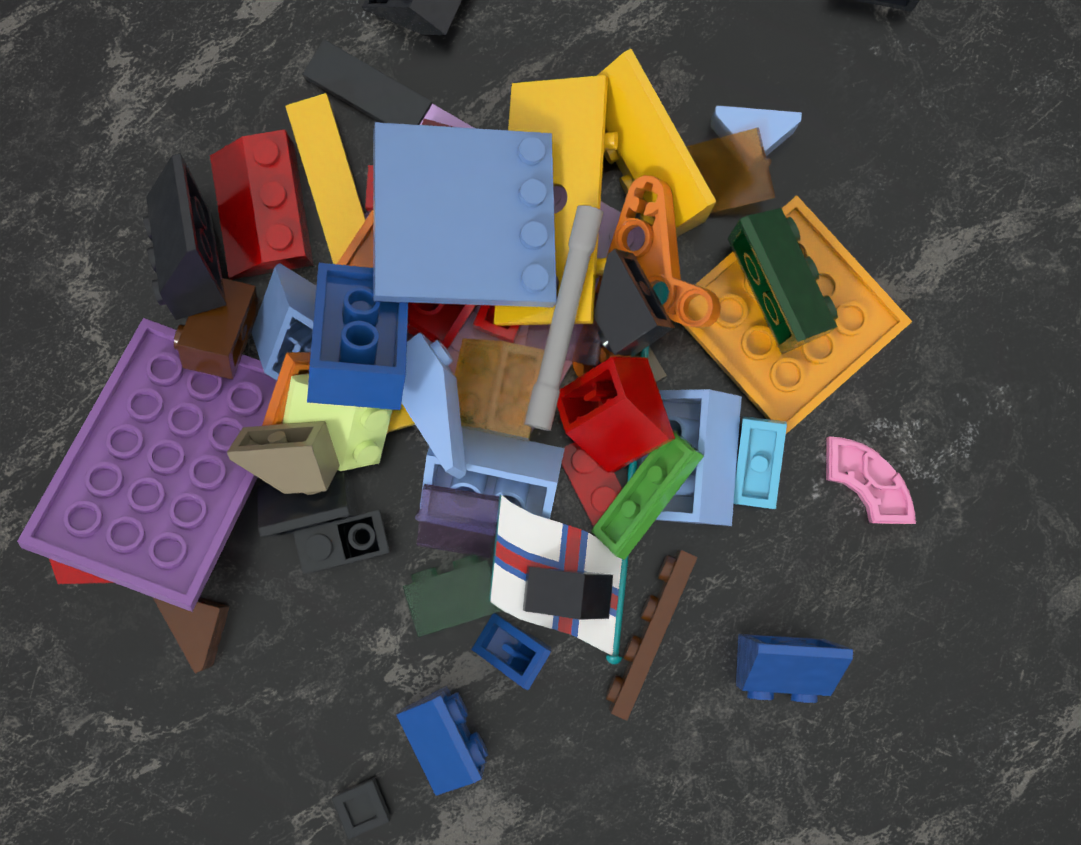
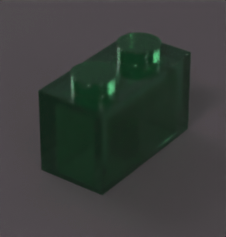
(451, 597)

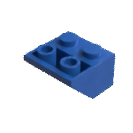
(443, 742)

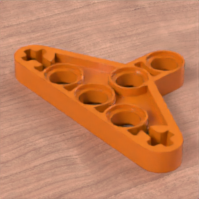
(657, 256)

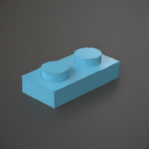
(759, 462)

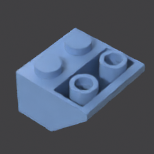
(284, 319)

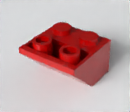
(615, 412)

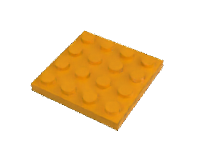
(798, 381)

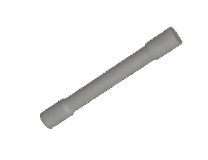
(581, 246)

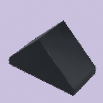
(568, 593)

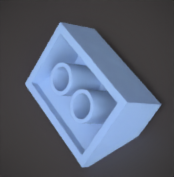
(711, 425)
(506, 467)

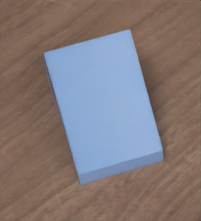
(773, 124)

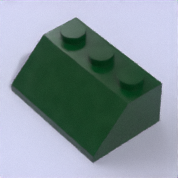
(782, 279)

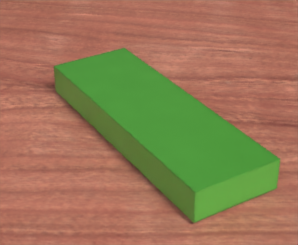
(646, 495)

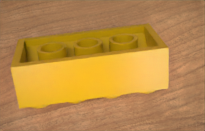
(651, 144)

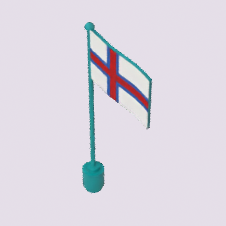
(544, 543)

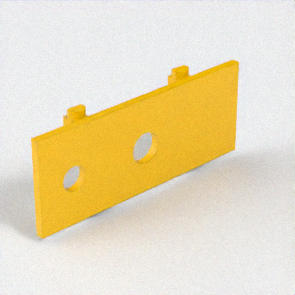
(576, 118)

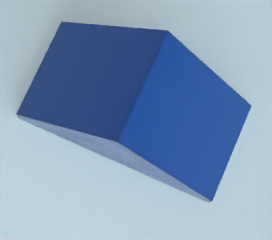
(512, 650)

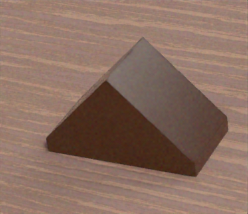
(196, 631)

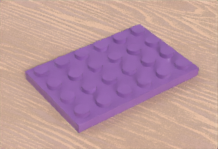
(150, 473)

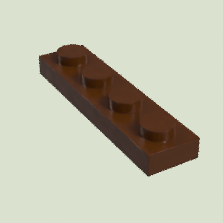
(642, 649)

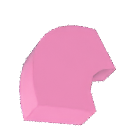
(872, 479)

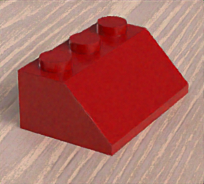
(261, 205)

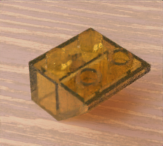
(496, 386)

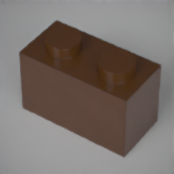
(217, 338)

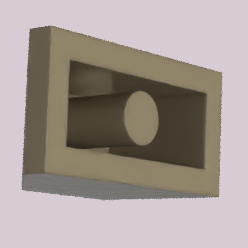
(288, 456)

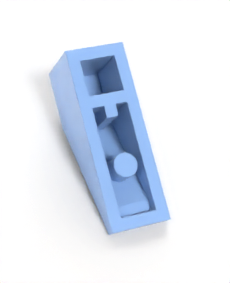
(433, 401)

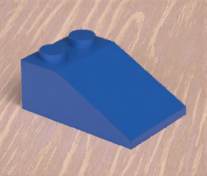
(356, 342)
(790, 666)

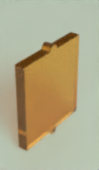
(734, 169)

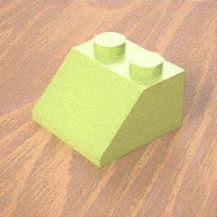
(354, 431)

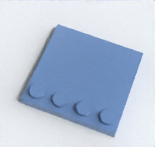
(463, 216)

